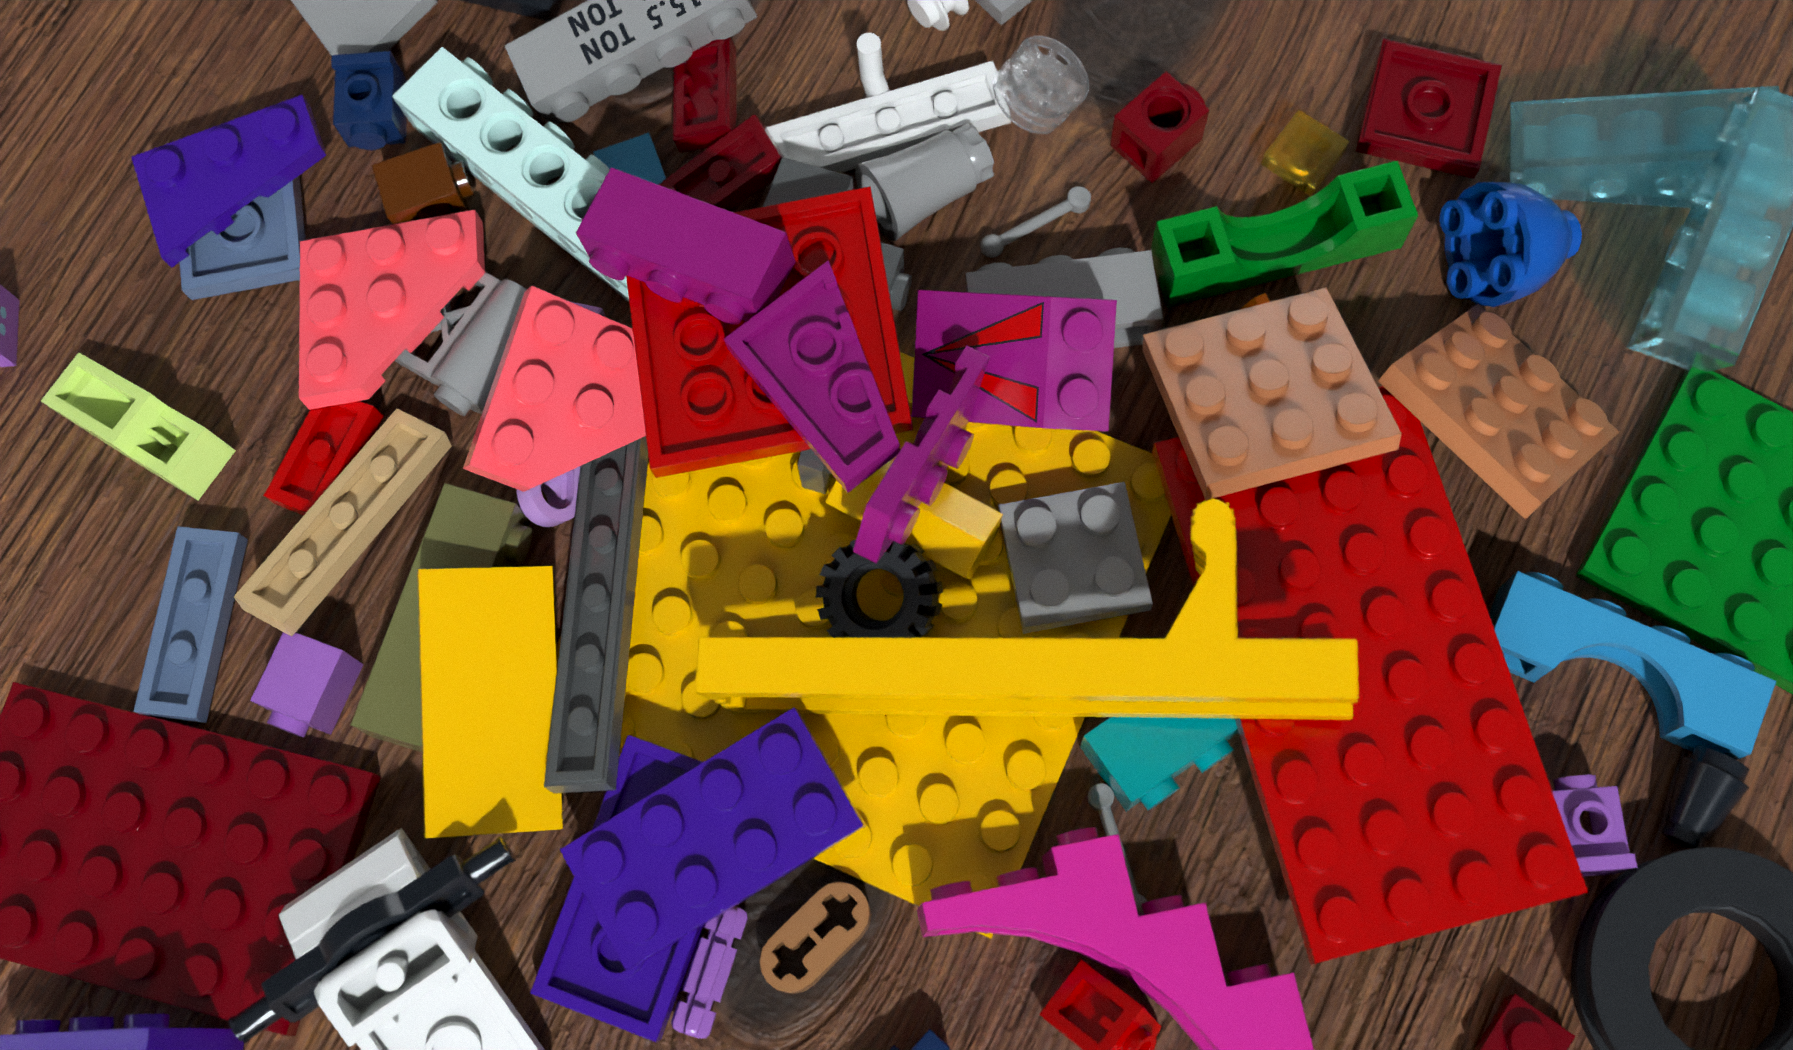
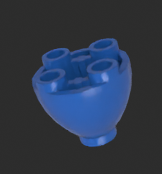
(1505, 242)

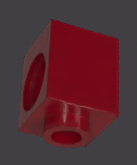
(1154, 148)

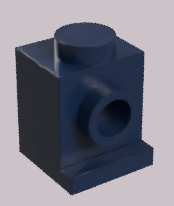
(364, 101)

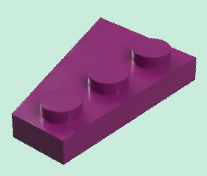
(818, 378)
(920, 467)

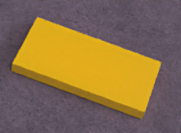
(486, 699)

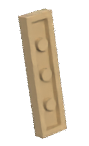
(343, 522)

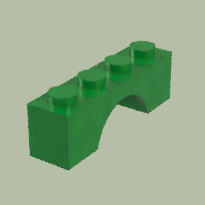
(1343, 222)

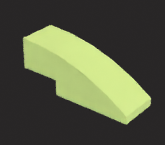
(139, 425)

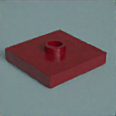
(1429, 108)

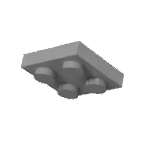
(1074, 557)

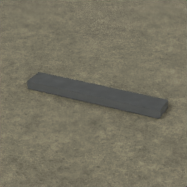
(597, 623)

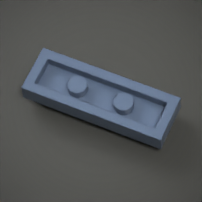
(191, 624)

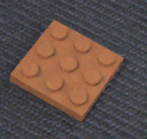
(1269, 393)
(1499, 408)

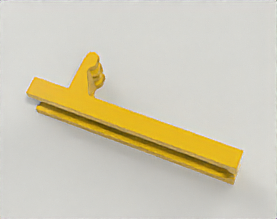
(1189, 674)

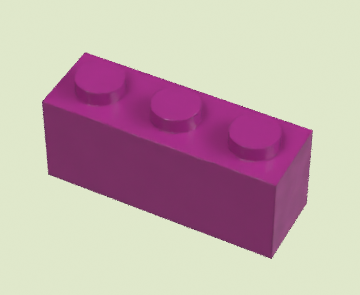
(685, 247)

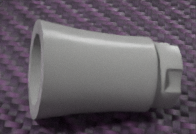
(925, 178)

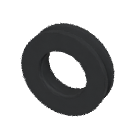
(1635, 910)

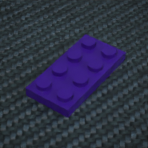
(712, 838)
(580, 962)

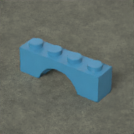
(1696, 693)

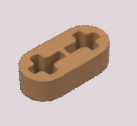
(803, 926)

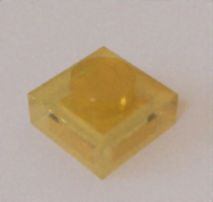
(1304, 152)

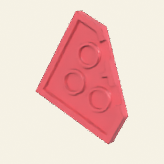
(376, 296)
(558, 394)

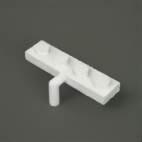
(887, 118)

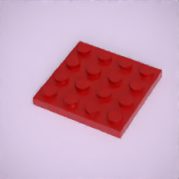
(699, 398)

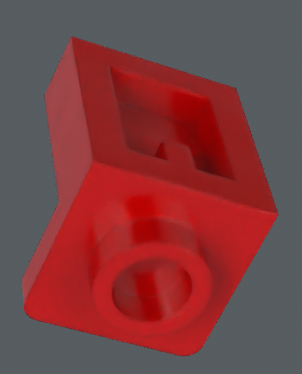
(1099, 1014)

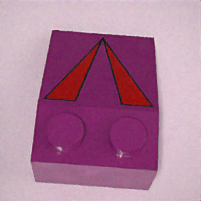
(1045, 353)

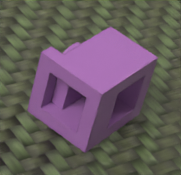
(1607, 849)

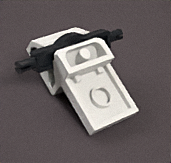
(393, 956)

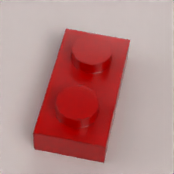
(321, 452)

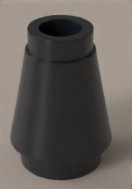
(1703, 796)

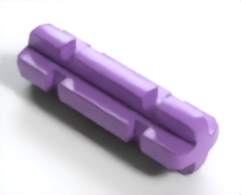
(709, 974)

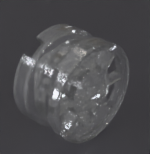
(1038, 88)

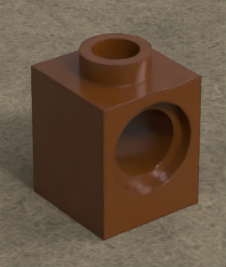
(422, 184)

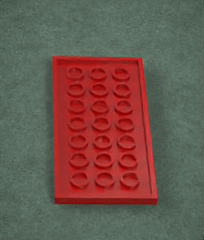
(1435, 788)

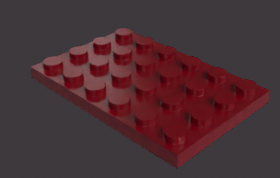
(161, 850)

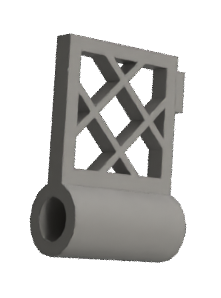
(473, 348)

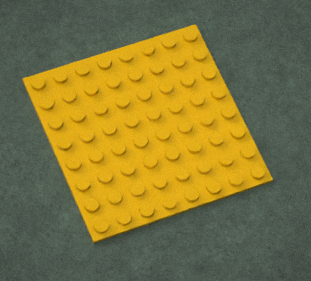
(743, 558)

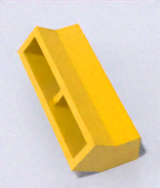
(950, 531)

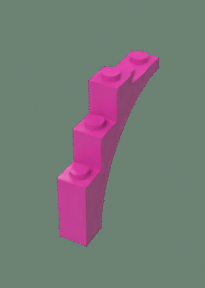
(1165, 952)

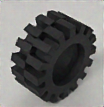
(918, 587)

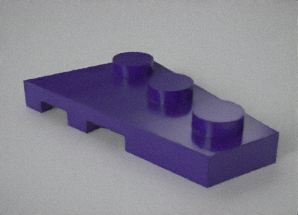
(218, 171)
(98, 1033)

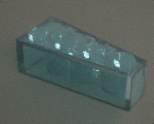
(1618, 145)
(1728, 241)

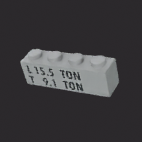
(614, 44)

